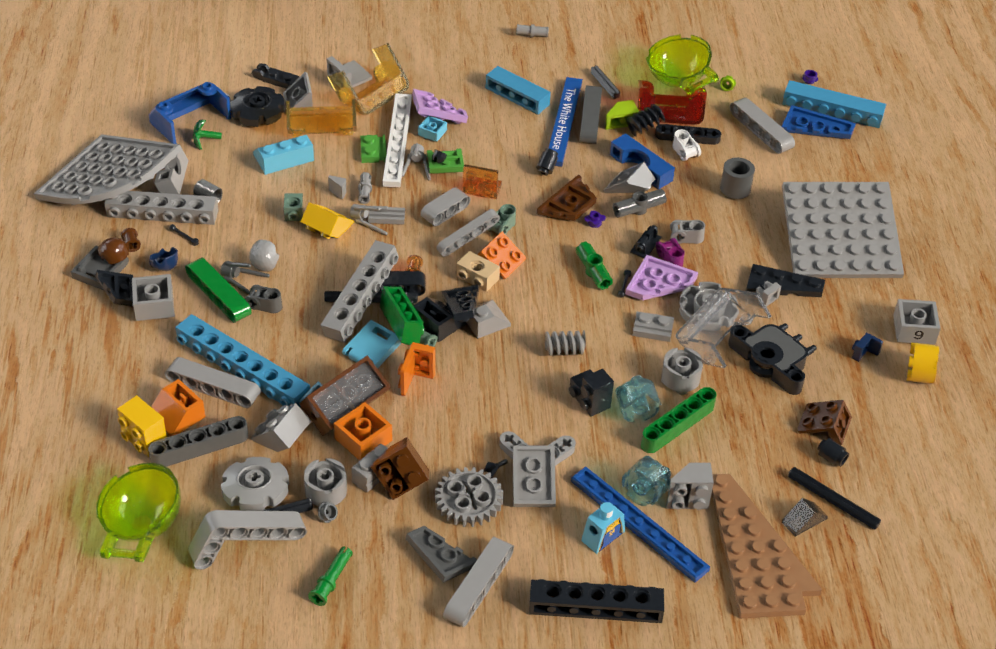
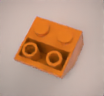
(178, 407)

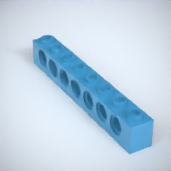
(241, 361)

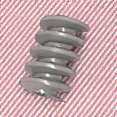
(565, 343)

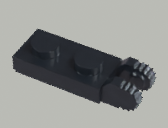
(274, 76)

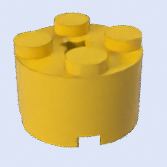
(923, 363)

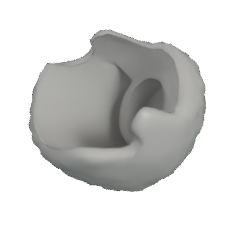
(263, 255)

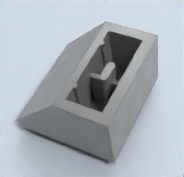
(281, 427)
(691, 487)

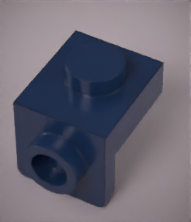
(866, 343)

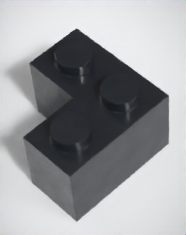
(592, 390)

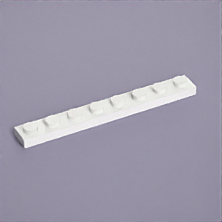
(397, 140)

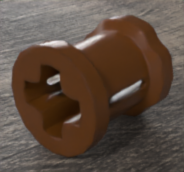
(130, 235)

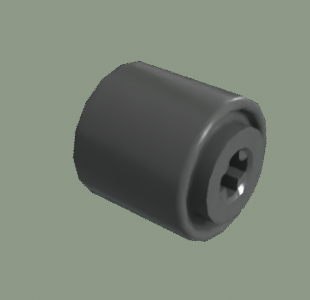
(737, 178)

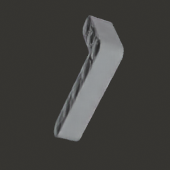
(241, 525)

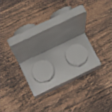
(355, 73)

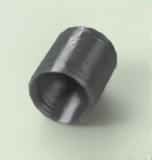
(205, 188)

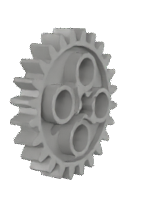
(457, 504)

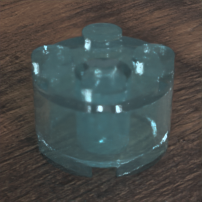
(638, 399)
(646, 481)

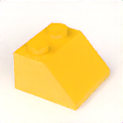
(325, 220)

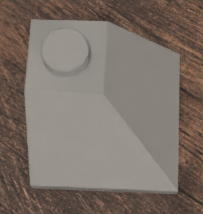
(631, 180)
(487, 319)

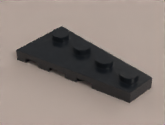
(789, 281)
(461, 302)

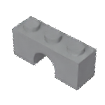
(172, 177)

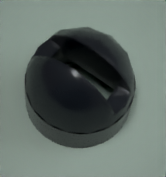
(439, 156)

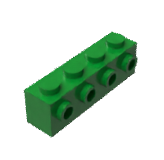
(401, 315)

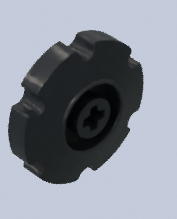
(257, 106)

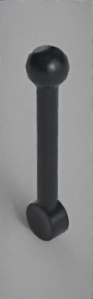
(194, 241)
(627, 273)

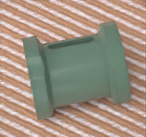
(428, 339)

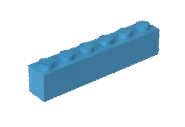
(834, 104)

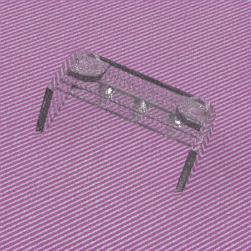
(716, 318)

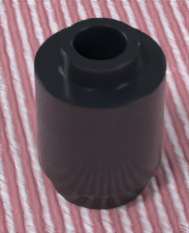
(547, 162)
(833, 452)

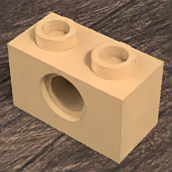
(477, 270)

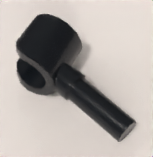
(493, 467)

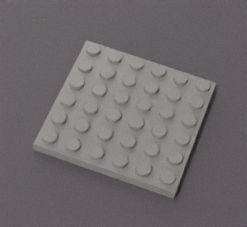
(842, 229)

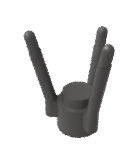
(232, 269)

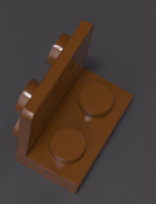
(826, 416)

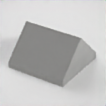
(299, 93)

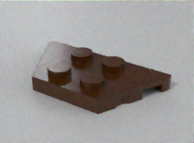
(569, 201)

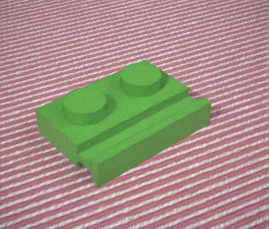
(373, 148)

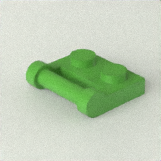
(452, 163)

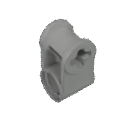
(690, 231)

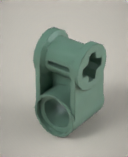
(507, 219)

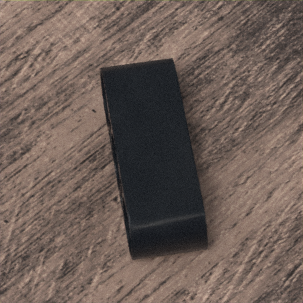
(409, 281)

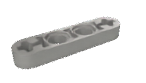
(468, 232)

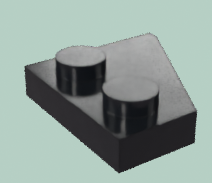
(117, 286)

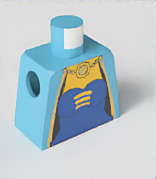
(603, 527)

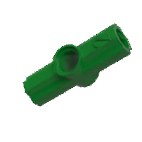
(594, 265)

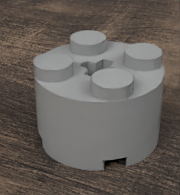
(682, 370)
(325, 482)

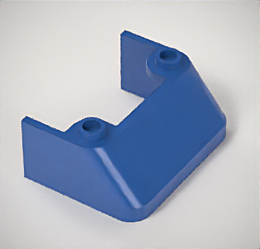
(188, 101)

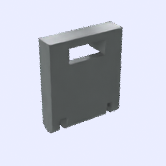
(92, 263)

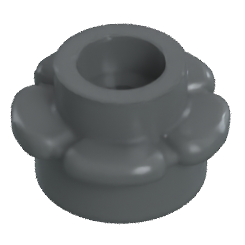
(327, 512)

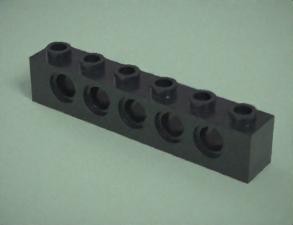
(607, 605)

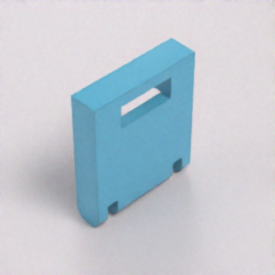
(371, 344)

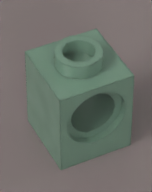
(293, 206)

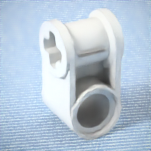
(685, 145)

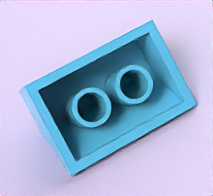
(284, 154)

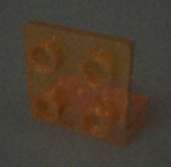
(481, 181)

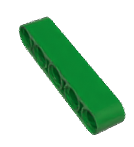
(218, 290)
(678, 420)

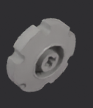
(694, 297)
(255, 484)

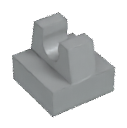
(770, 293)

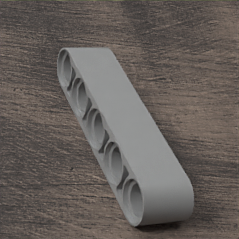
(762, 125)
(213, 382)
(478, 582)

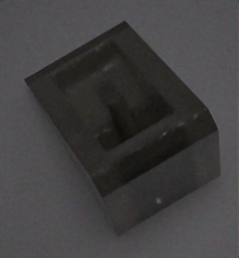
(803, 517)

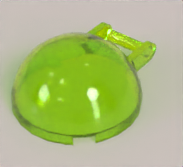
(682, 62)
(137, 509)

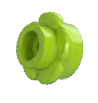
(727, 87)

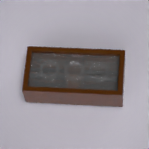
(344, 393)

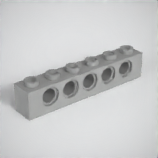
(163, 207)
(359, 291)

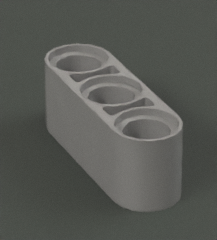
(445, 206)

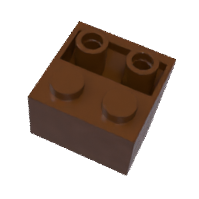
(400, 468)

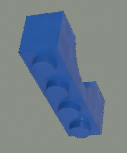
(627, 149)

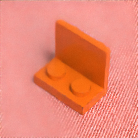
(503, 253)

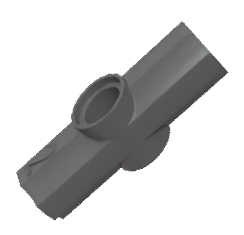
(639, 203)

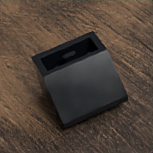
(437, 318)

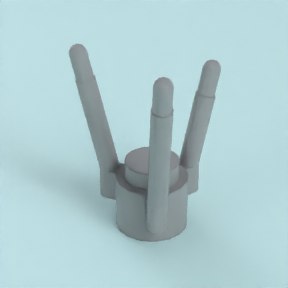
(417, 154)
(360, 212)

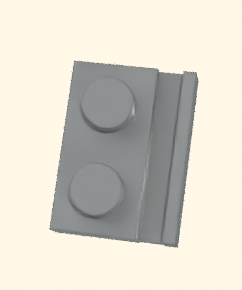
(653, 326)

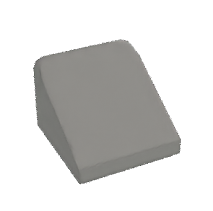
(337, 186)

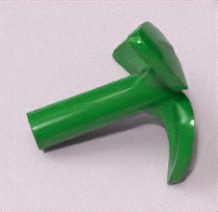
(198, 133)

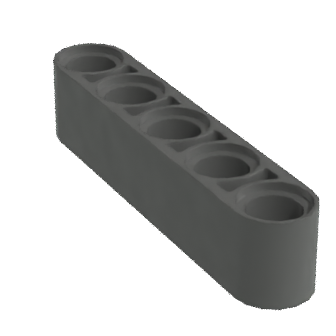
(590, 114)
(199, 441)

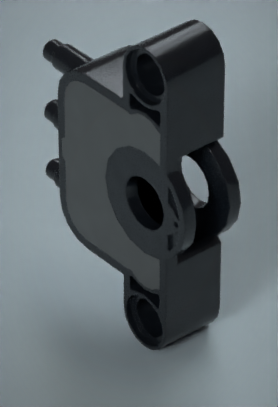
(775, 349)

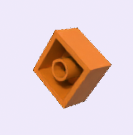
(362, 431)

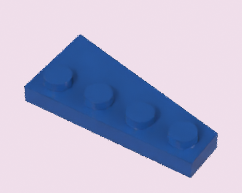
(814, 123)

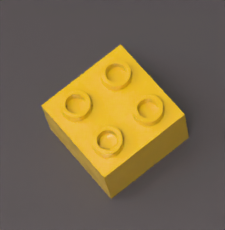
(140, 424)

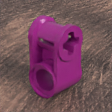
(670, 252)

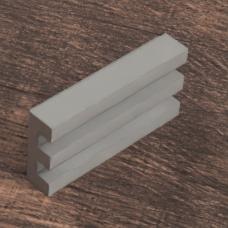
(391, 216)

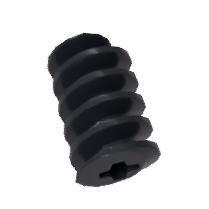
(645, 118)

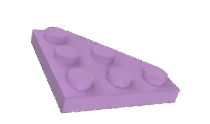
(429, 105)
(659, 278)

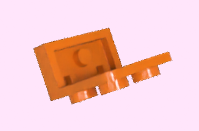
(418, 361)

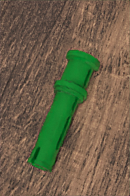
(326, 582)

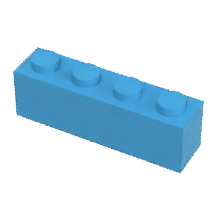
(518, 90)

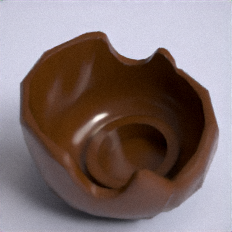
(113, 250)

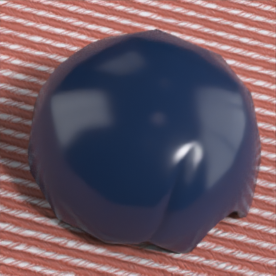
(164, 260)

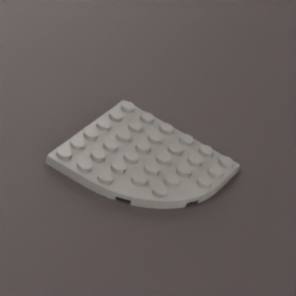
(107, 170)

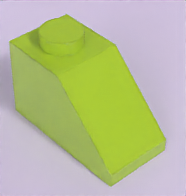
(619, 113)

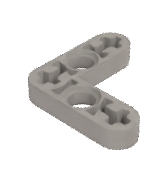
(560, 451)

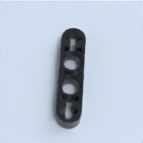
(707, 135)

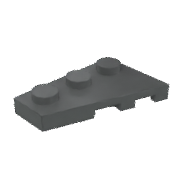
(441, 557)

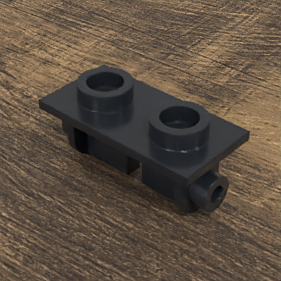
(646, 242)

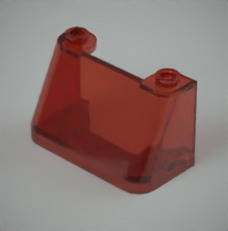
(676, 109)

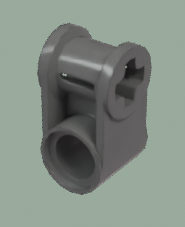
(265, 298)

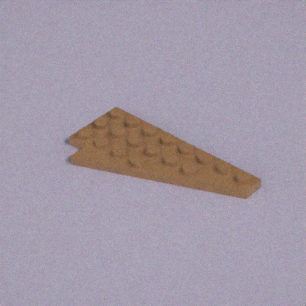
(761, 566)

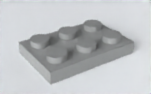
(534, 476)

